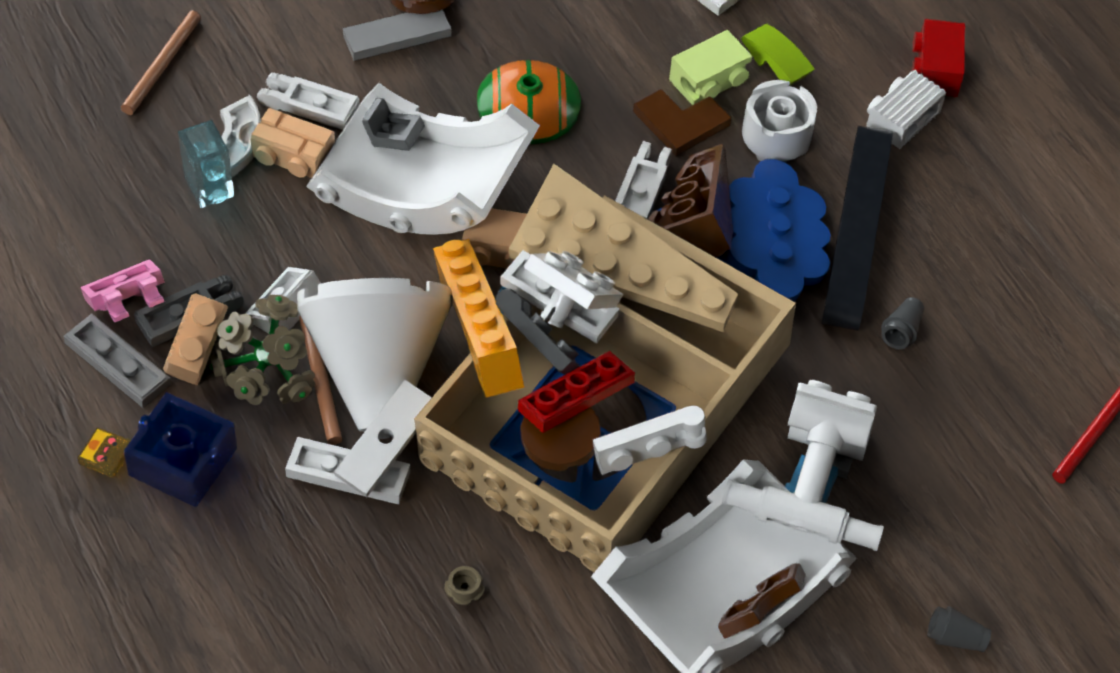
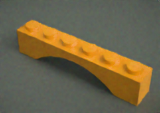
(482, 322)

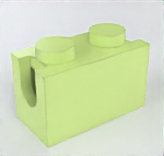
(710, 67)

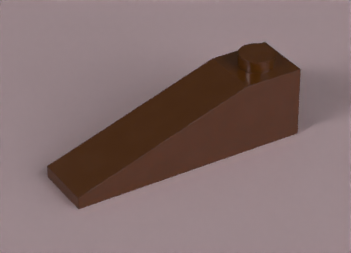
(700, 203)

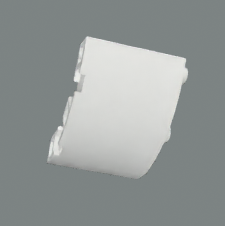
(438, 184)
(706, 564)

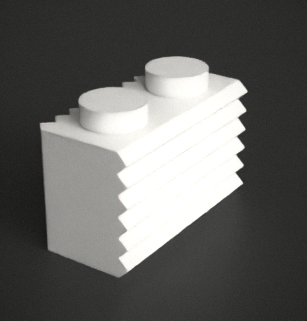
(906, 107)

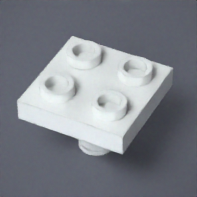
(572, 285)

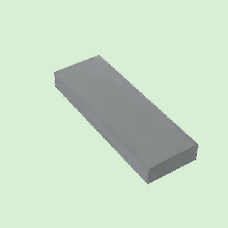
(395, 33)
(117, 360)

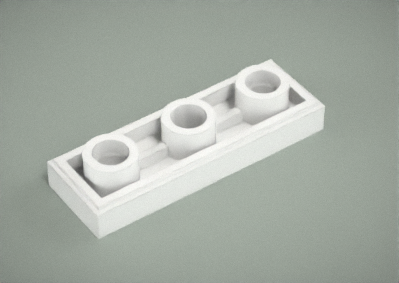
(369, 457)

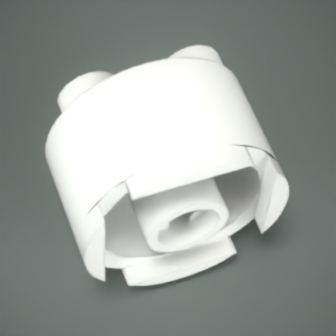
(779, 121)

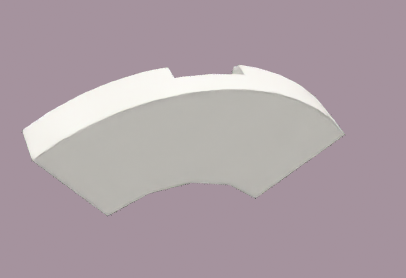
(239, 122)

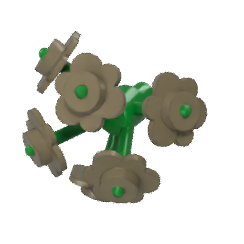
(278, 348)

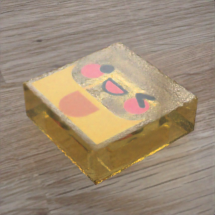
(104, 452)

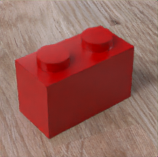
(941, 54)

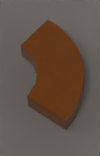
(770, 593)

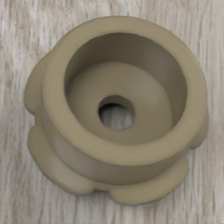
(464, 576)

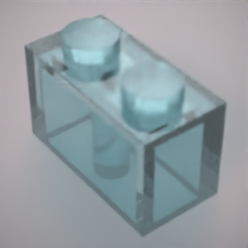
(206, 163)

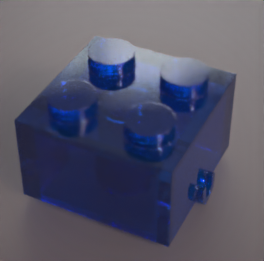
(180, 449)

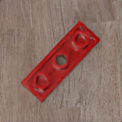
(576, 391)

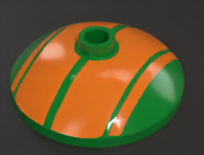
(538, 91)

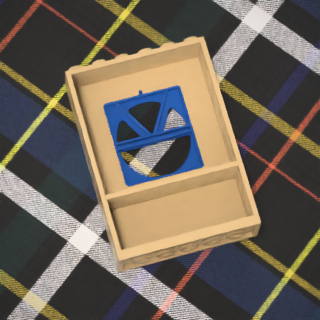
(675, 368)

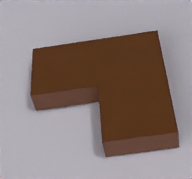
(677, 127)

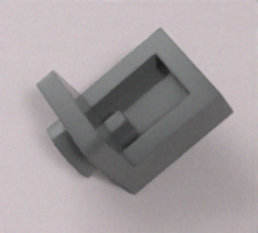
(391, 129)

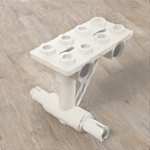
(829, 426)

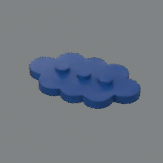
(778, 229)

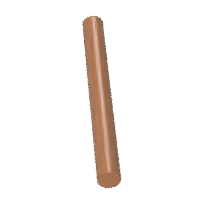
(160, 63)
(322, 389)

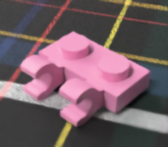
(135, 280)

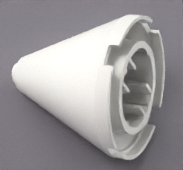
(374, 336)

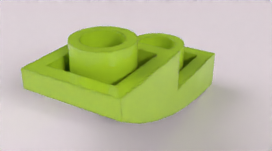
(784, 58)

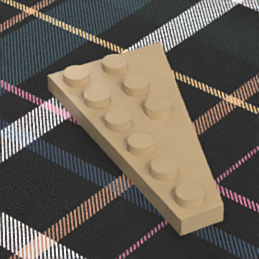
(610, 242)

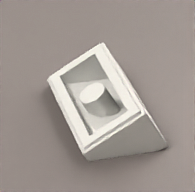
(287, 285)

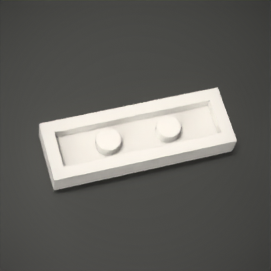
(587, 322)
(317, 461)

